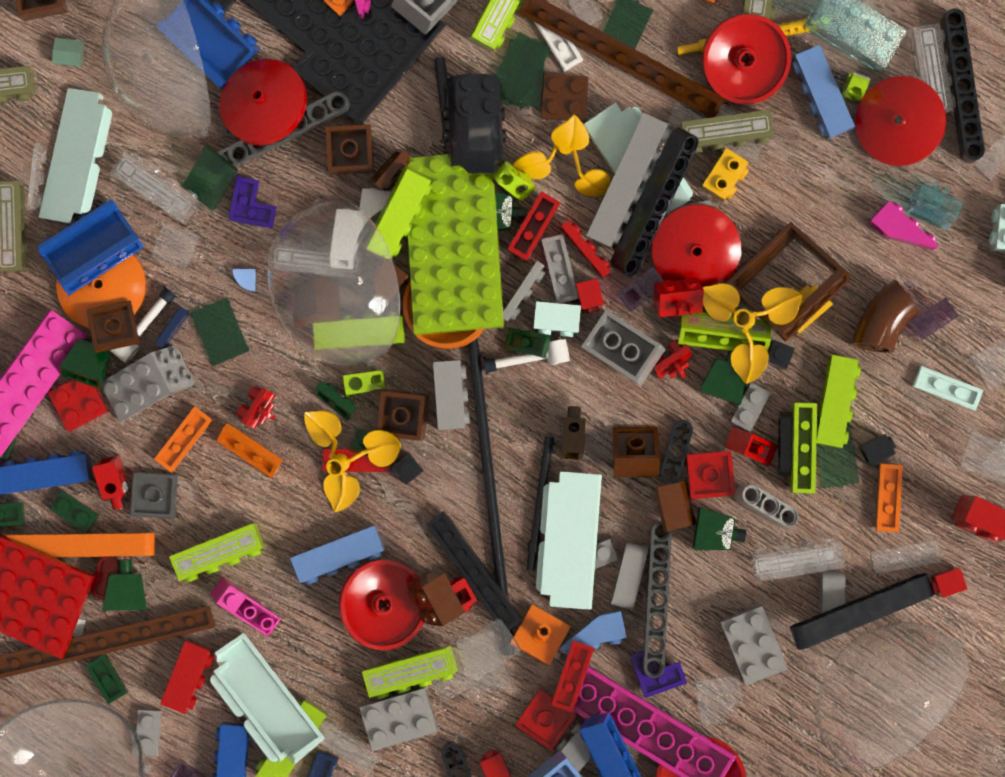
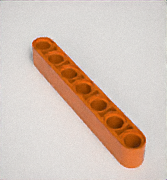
(90, 544)

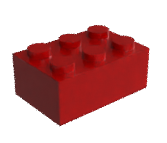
(980, 517)

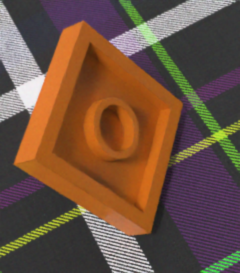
(541, 634)

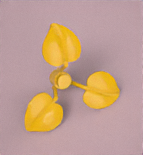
(566, 138)
(780, 305)
(339, 488)

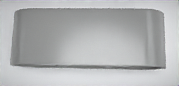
(776, 506)
(629, 575)
(831, 590)

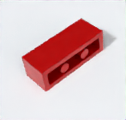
(533, 227)
(187, 677)

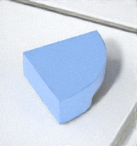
(246, 278)

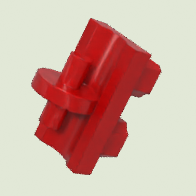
(674, 363)
(259, 409)

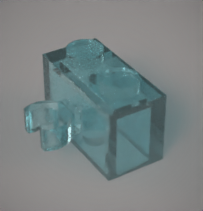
(935, 206)

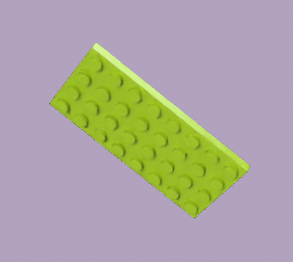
(455, 251)

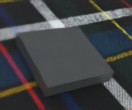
(154, 495)

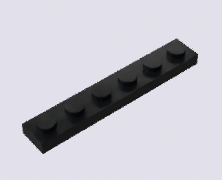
(473, 570)

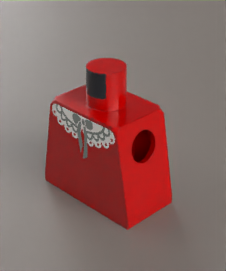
(111, 471)

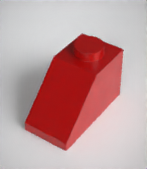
(750, 446)

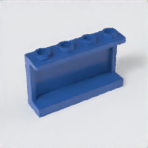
(219, 40)
(90, 247)

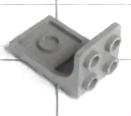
(147, 382)

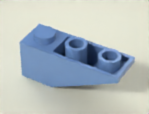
(601, 629)

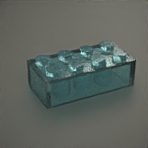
(856, 30)

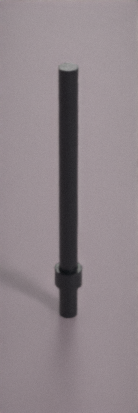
(533, 545)

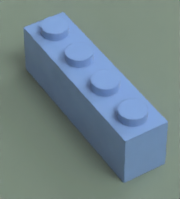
(822, 92)
(337, 554)

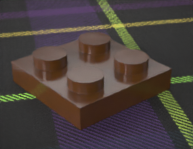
(564, 97)
(385, 174)
(113, 326)

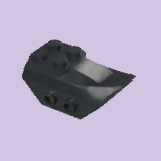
(474, 123)

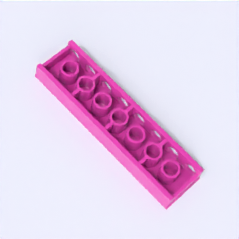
(652, 729)

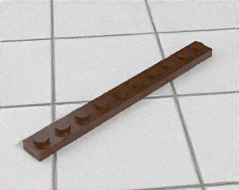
(622, 56)
(110, 641)

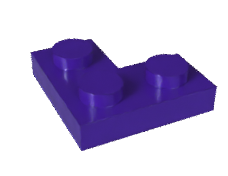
(244, 205)
(671, 677)

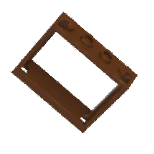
(814, 302)

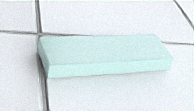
(947, 388)

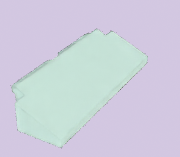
(611, 135)
(73, 167)
(570, 541)
(271, 711)

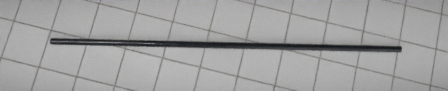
(480, 407)

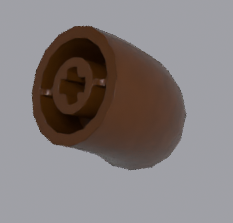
(884, 319)

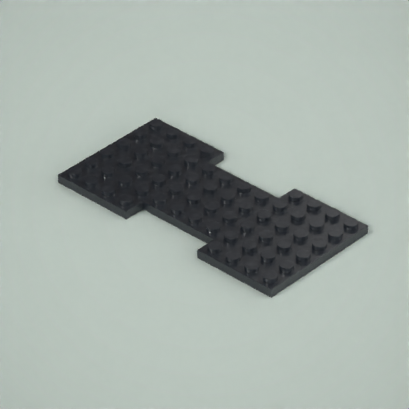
(348, 52)

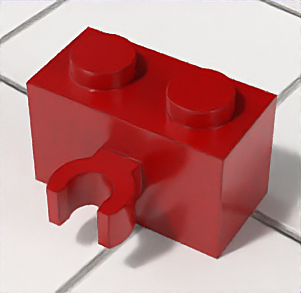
(678, 297)

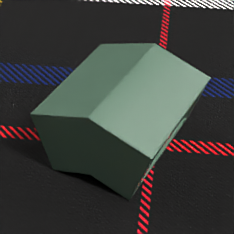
(68, 52)

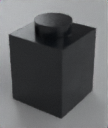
(779, 354)
(877, 449)
(408, 469)

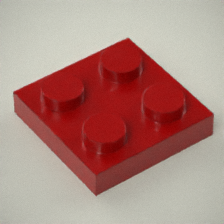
(77, 404)
(710, 475)
(544, 721)

